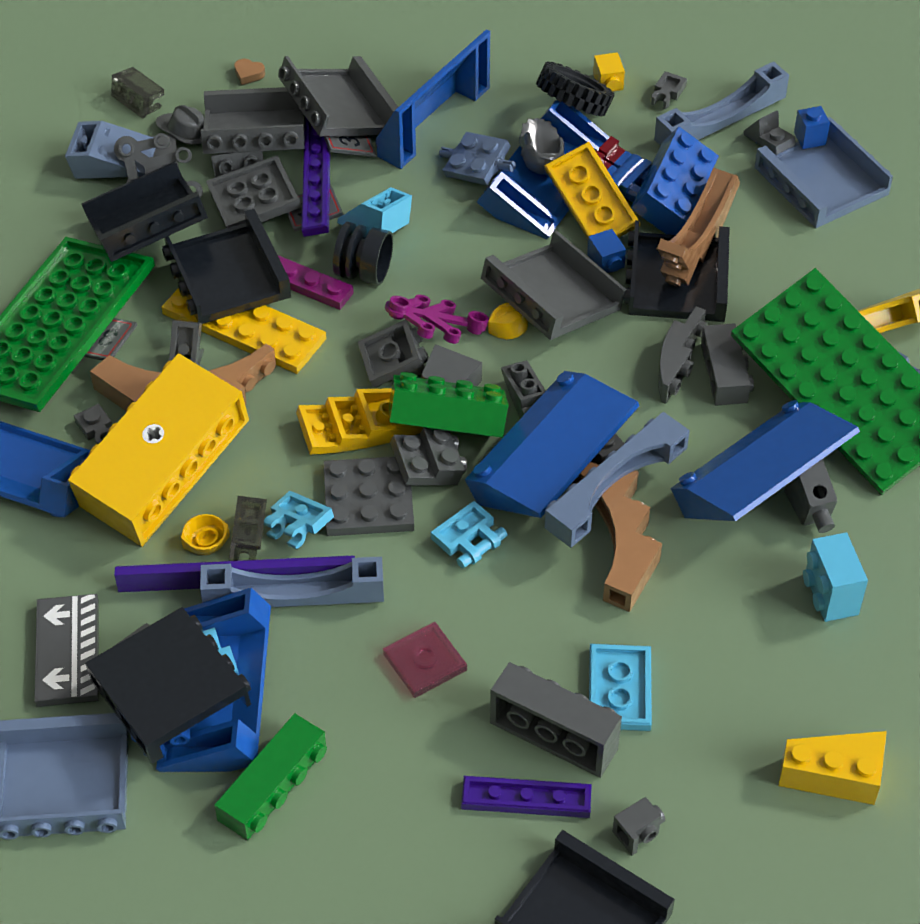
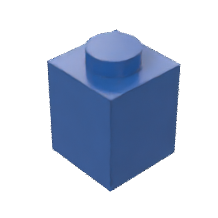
(811, 127)
(607, 251)

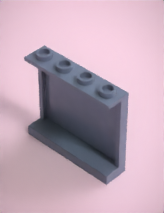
(826, 178)
(63, 775)

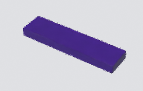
(526, 796)

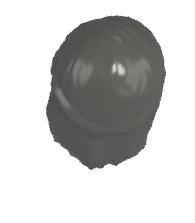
(540, 144)

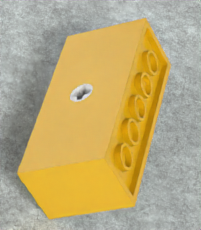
(159, 449)

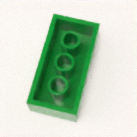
(448, 405)

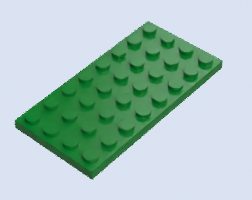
(62, 317)
(834, 358)

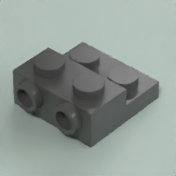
(393, 352)
(429, 457)

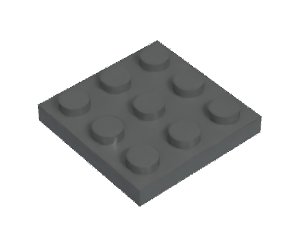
(257, 187)
(367, 497)

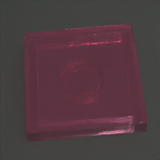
(425, 659)

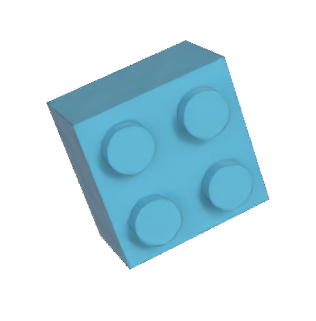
(835, 577)

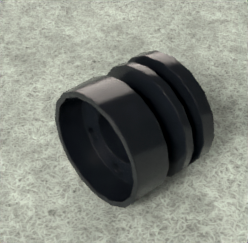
(363, 253)

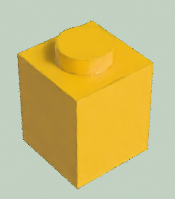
(609, 71)

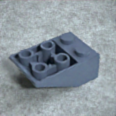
(93, 153)

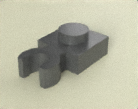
(668, 87)
(93, 423)

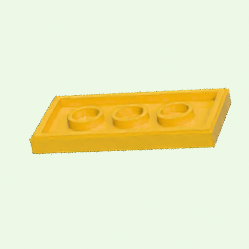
(591, 192)

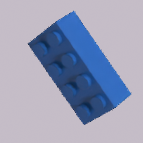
(674, 182)

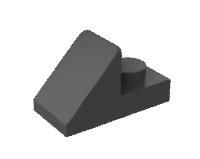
(768, 133)
(186, 340)

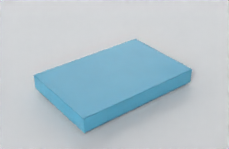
(622, 682)

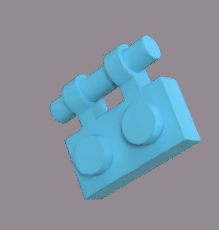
(463, 528)

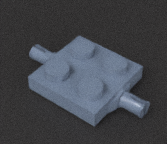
(477, 158)

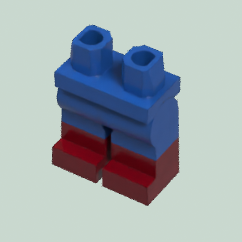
(625, 168)

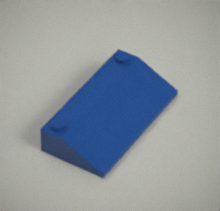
(464, 74)
(531, 198)
(550, 445)
(761, 462)
(38, 469)
(231, 735)

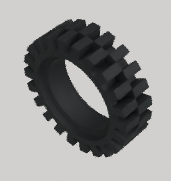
(575, 89)

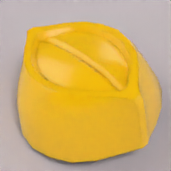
(506, 322)
(204, 534)

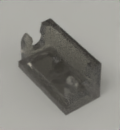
(136, 91)
(247, 527)

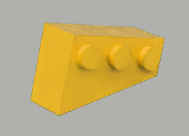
(835, 765)

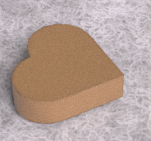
(249, 71)

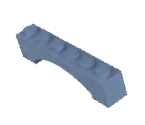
(761, 90)
(657, 442)
(350, 583)

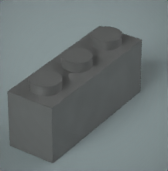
(726, 365)

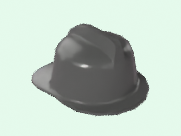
(183, 124)

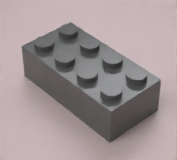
(555, 719)

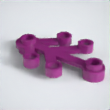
(436, 315)

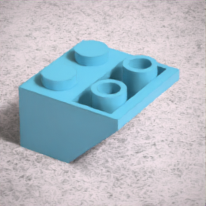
(384, 211)

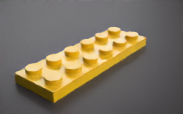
(249, 330)

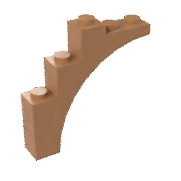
(695, 237)
(126, 383)
(634, 553)

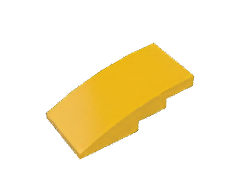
(350, 422)

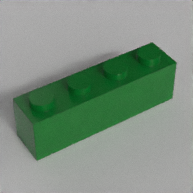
(271, 777)

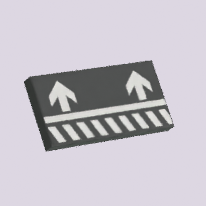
(64, 642)

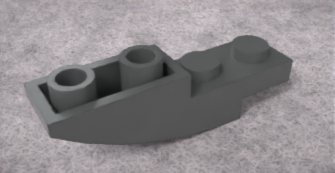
(677, 353)
(522, 386)

